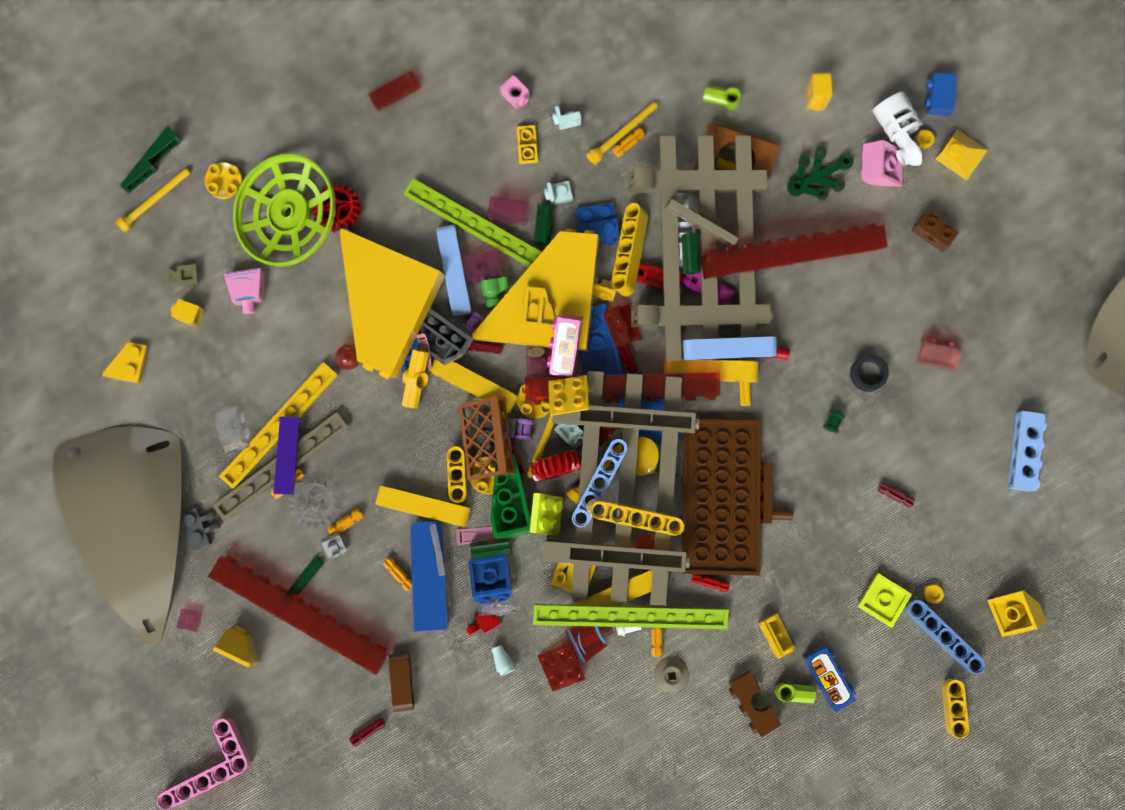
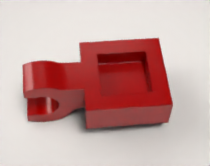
(484, 622)

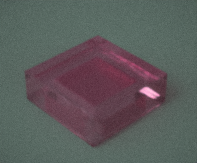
(189, 620)

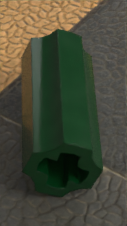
(543, 224)
(691, 254)
(490, 548)

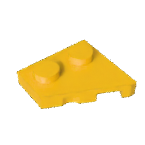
(536, 308)
(128, 363)

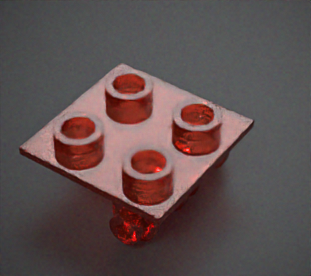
(561, 667)

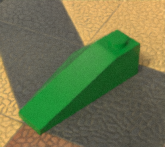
(509, 508)

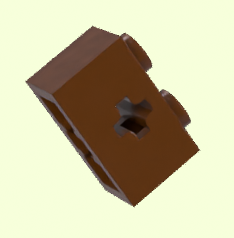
(935, 231)

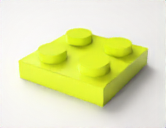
(546, 514)
(884, 600)

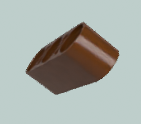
(401, 682)

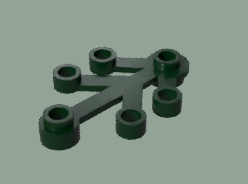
(817, 176)

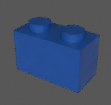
(941, 94)

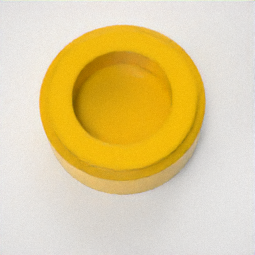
(924, 139)
(933, 593)

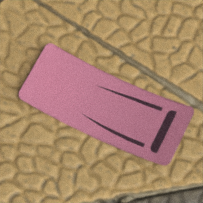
(425, 346)
(468, 536)

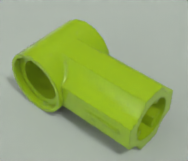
(719, 96)
(796, 693)

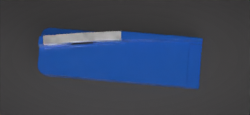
(428, 577)

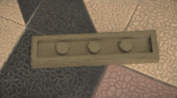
(701, 223)

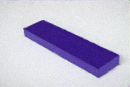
(286, 455)

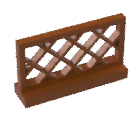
(501, 438)

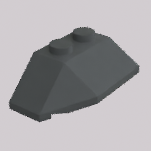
(444, 338)

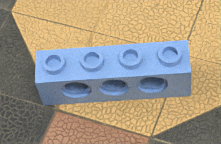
(1017, 479)

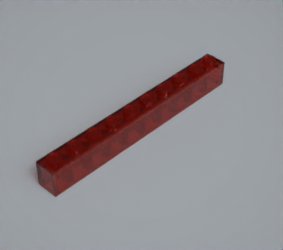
(793, 252)
(653, 387)
(299, 614)

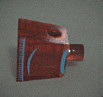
(588, 640)

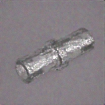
(498, 608)

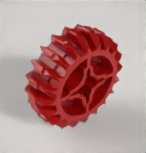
(343, 206)
(556, 465)

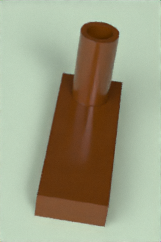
(768, 513)

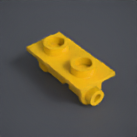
(604, 290)

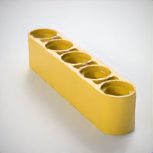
(629, 249)
(729, 370)
(471, 382)
(422, 506)
(643, 521)
(637, 587)

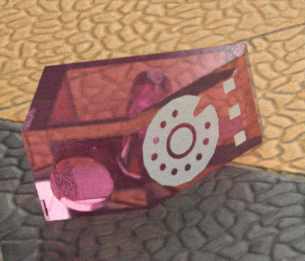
(536, 361)

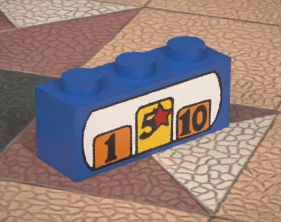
(830, 678)

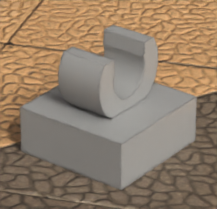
(333, 545)

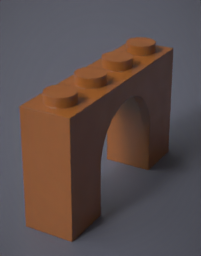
(762, 152)

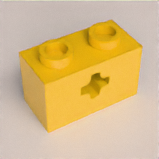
(819, 91)

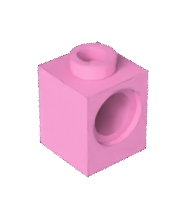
(512, 85)

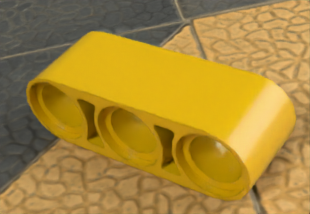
(451, 467)
(961, 715)

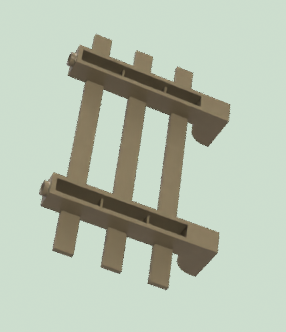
(705, 182)
(621, 555)

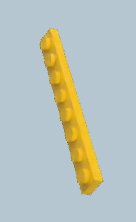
(268, 436)

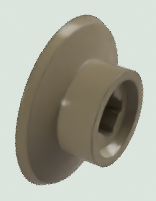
(661, 675)

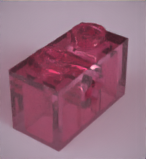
(507, 210)
(473, 263)

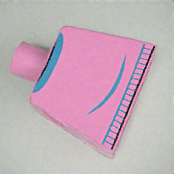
(246, 288)

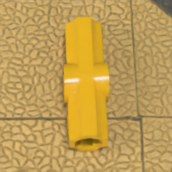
(415, 378)

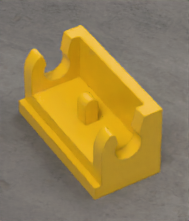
(776, 636)

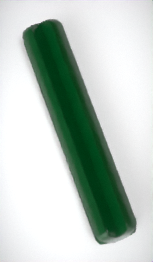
(306, 576)

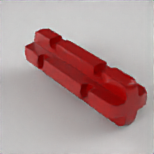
(710, 582)

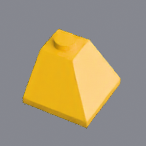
(961, 154)
(1016, 613)
(238, 646)

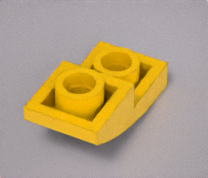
(527, 144)

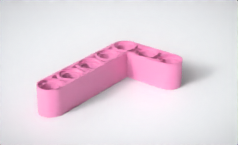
(212, 774)

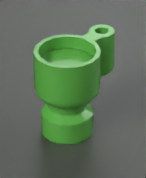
(492, 288)

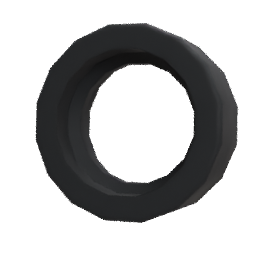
(883, 375)

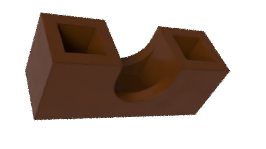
(761, 720)

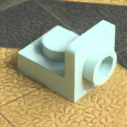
(568, 120)
(558, 193)
(571, 434)

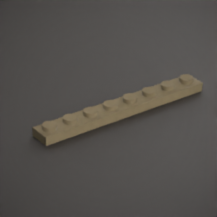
(265, 477)

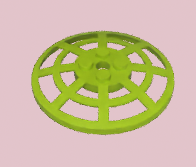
(277, 207)

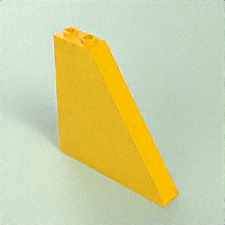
(567, 274)
(386, 301)

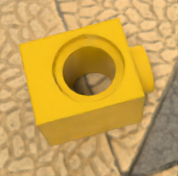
(187, 312)

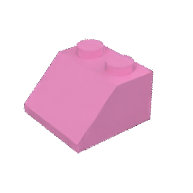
(881, 164)

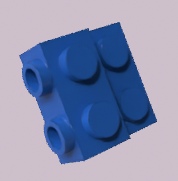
(600, 220)
(490, 579)

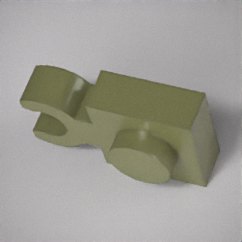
(184, 275)

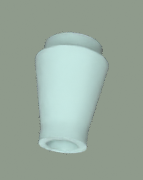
(502, 661)

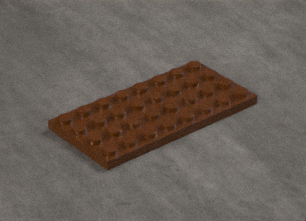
(722, 497)

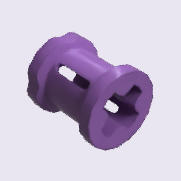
(473, 322)
(524, 429)

